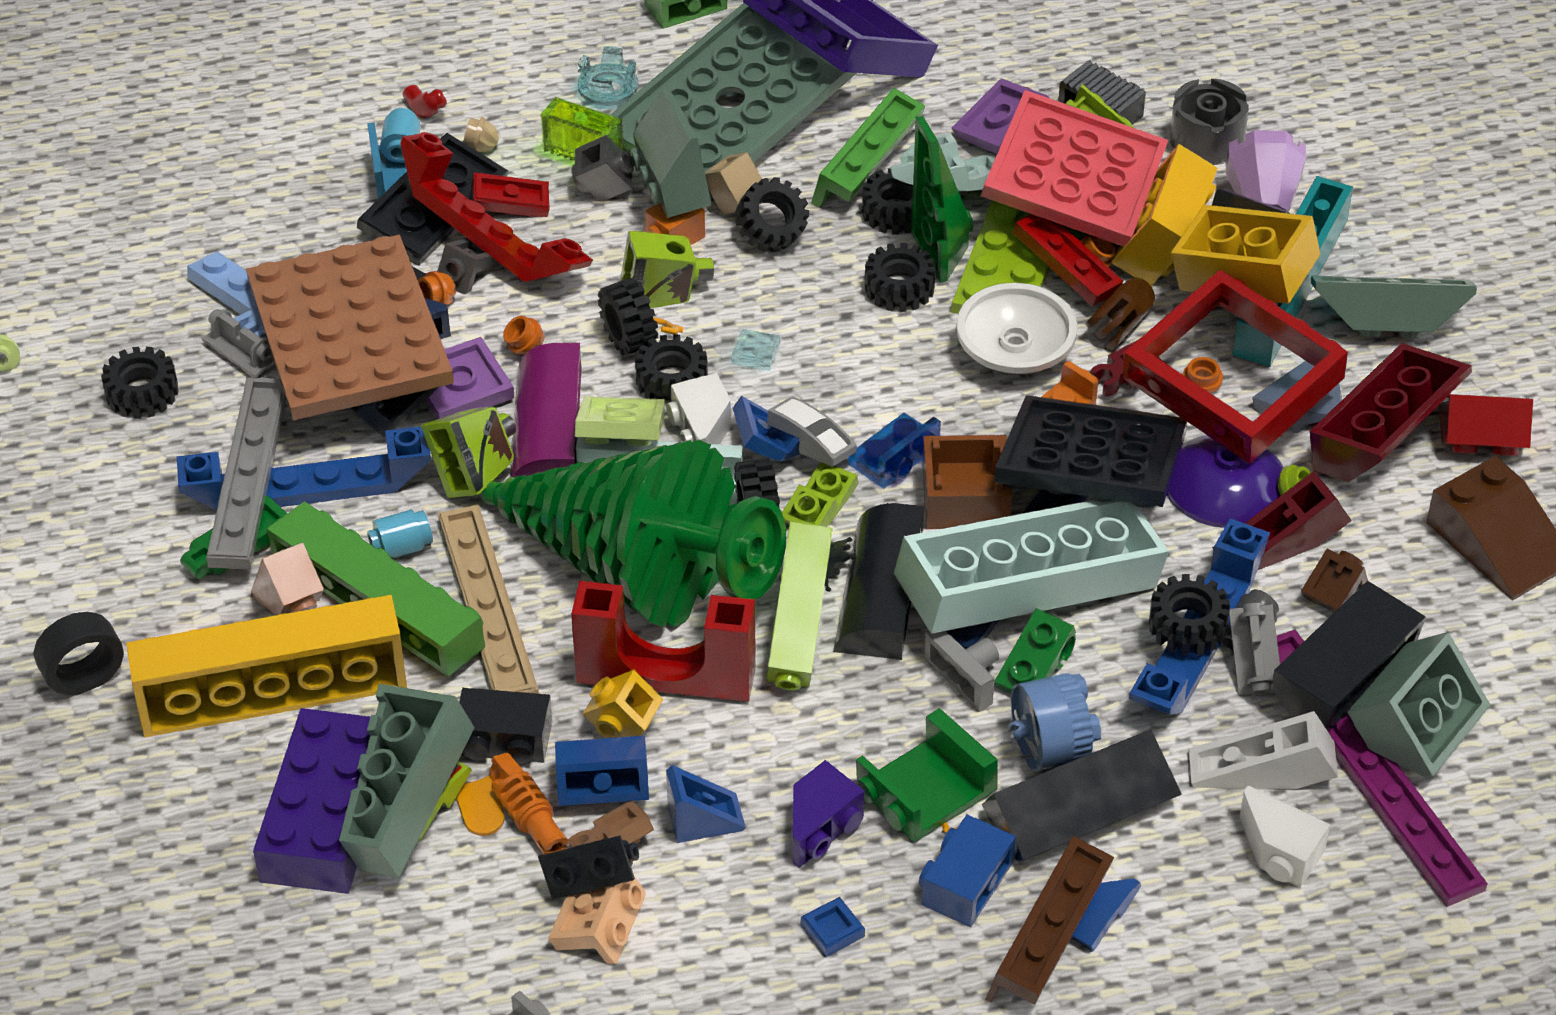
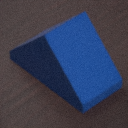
(700, 807)

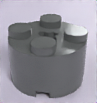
(1209, 118)

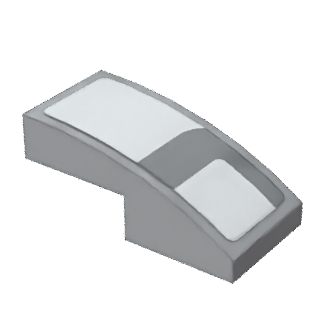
(817, 432)

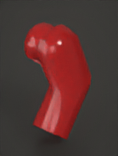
(424, 104)

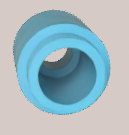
(397, 124)
(401, 533)

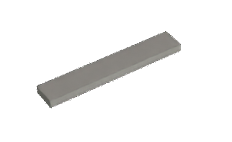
(247, 475)

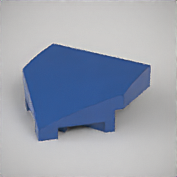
(761, 437)

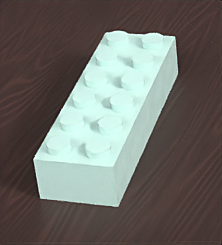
(1029, 563)

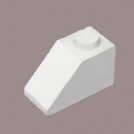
(1282, 837)

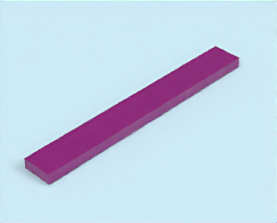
(1401, 807)

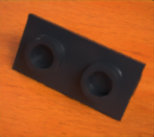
(589, 866)

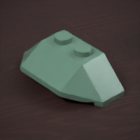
(1394, 303)

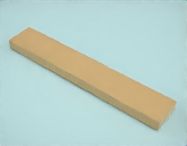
(485, 591)

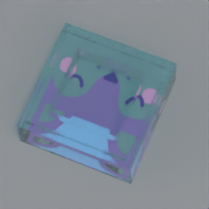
(755, 349)

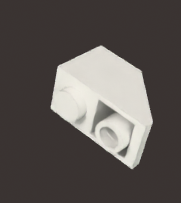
(700, 409)

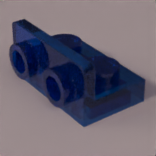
(893, 449)

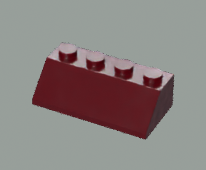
(1383, 411)

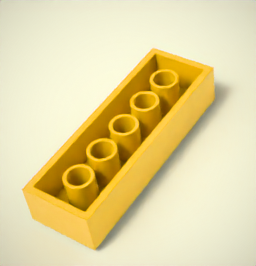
(266, 665)

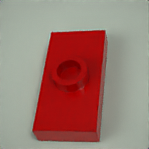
(511, 194)

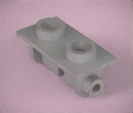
(238, 344)
(1254, 648)

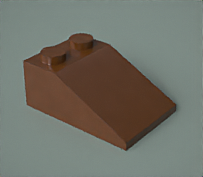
(1496, 526)

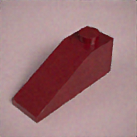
(1299, 520)

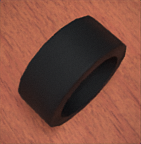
(71, 633)

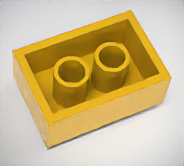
(1175, 198)
(1258, 247)

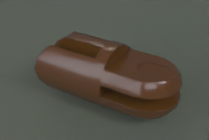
(1123, 308)

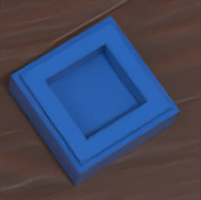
(832, 926)

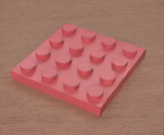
(1075, 168)

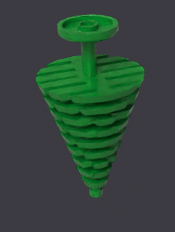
(653, 525)

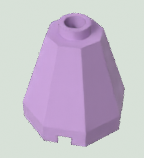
(1266, 167)

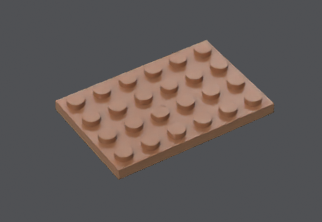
(348, 327)

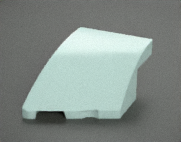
(967, 173)

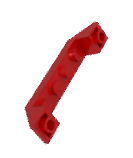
(426, 165)

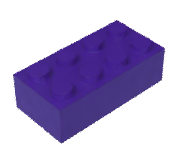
(309, 804)

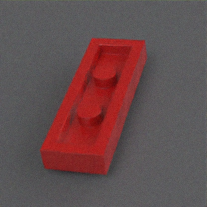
(1068, 258)

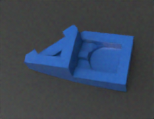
(1108, 903)

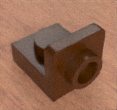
(1334, 579)

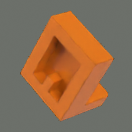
(1075, 385)

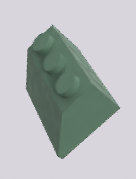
(670, 158)
(1420, 705)

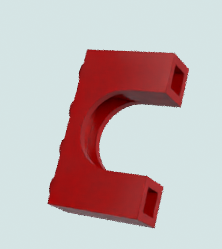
(714, 668)

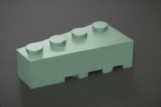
(402, 775)

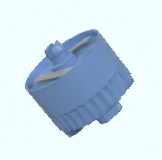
(1053, 720)

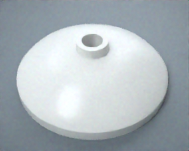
(1016, 328)

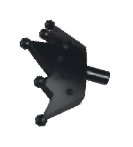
(837, 557)

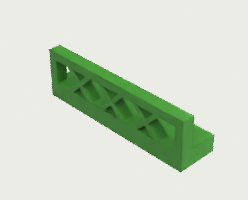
(868, 147)

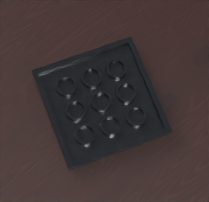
(1092, 451)

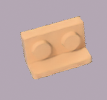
(598, 920)

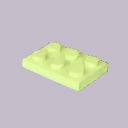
(620, 418)

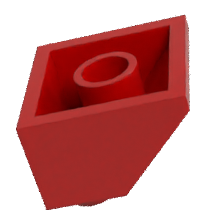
(1486, 422)

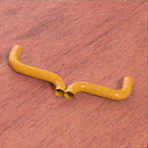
(670, 328)

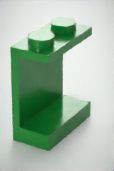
(931, 779)

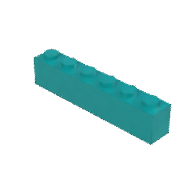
(1329, 206)

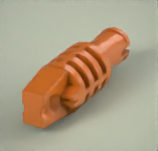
(525, 803)

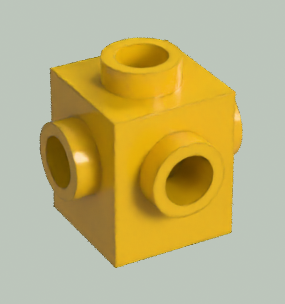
(622, 705)

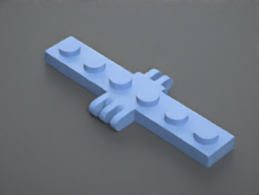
(229, 285)

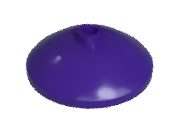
(1218, 485)

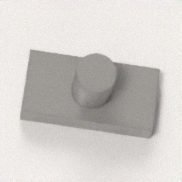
(963, 667)

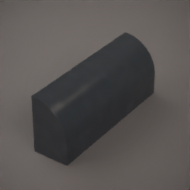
(874, 602)
(1346, 655)
(1083, 795)

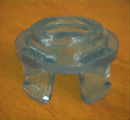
(596, 80)

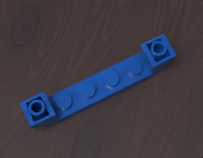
(408, 453)
(1234, 568)

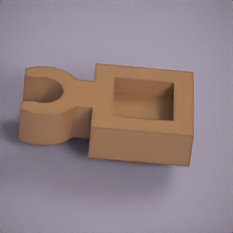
(625, 820)

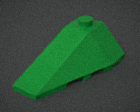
(938, 214)

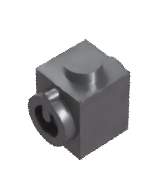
(602, 169)

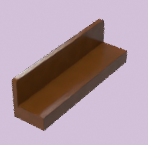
(1052, 921)

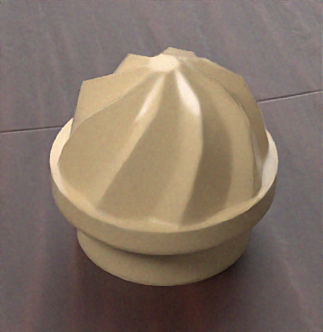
(481, 135)

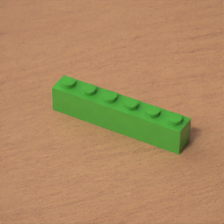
(354, 570)

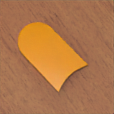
(480, 807)

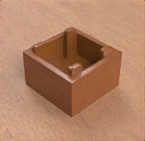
(961, 482)

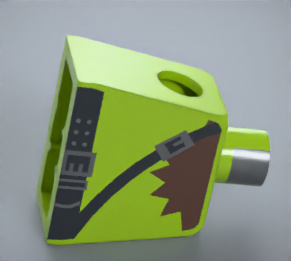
(664, 266)
(470, 448)

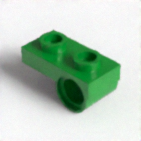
(1037, 651)

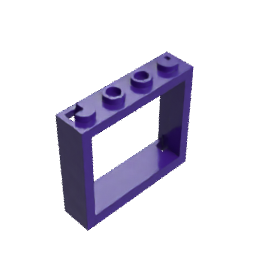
(878, 38)

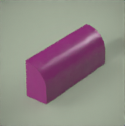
(546, 408)

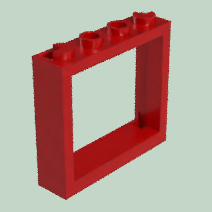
(1206, 411)

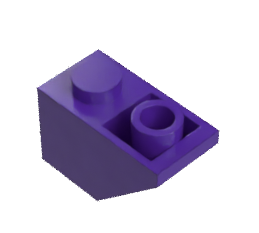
(823, 809)

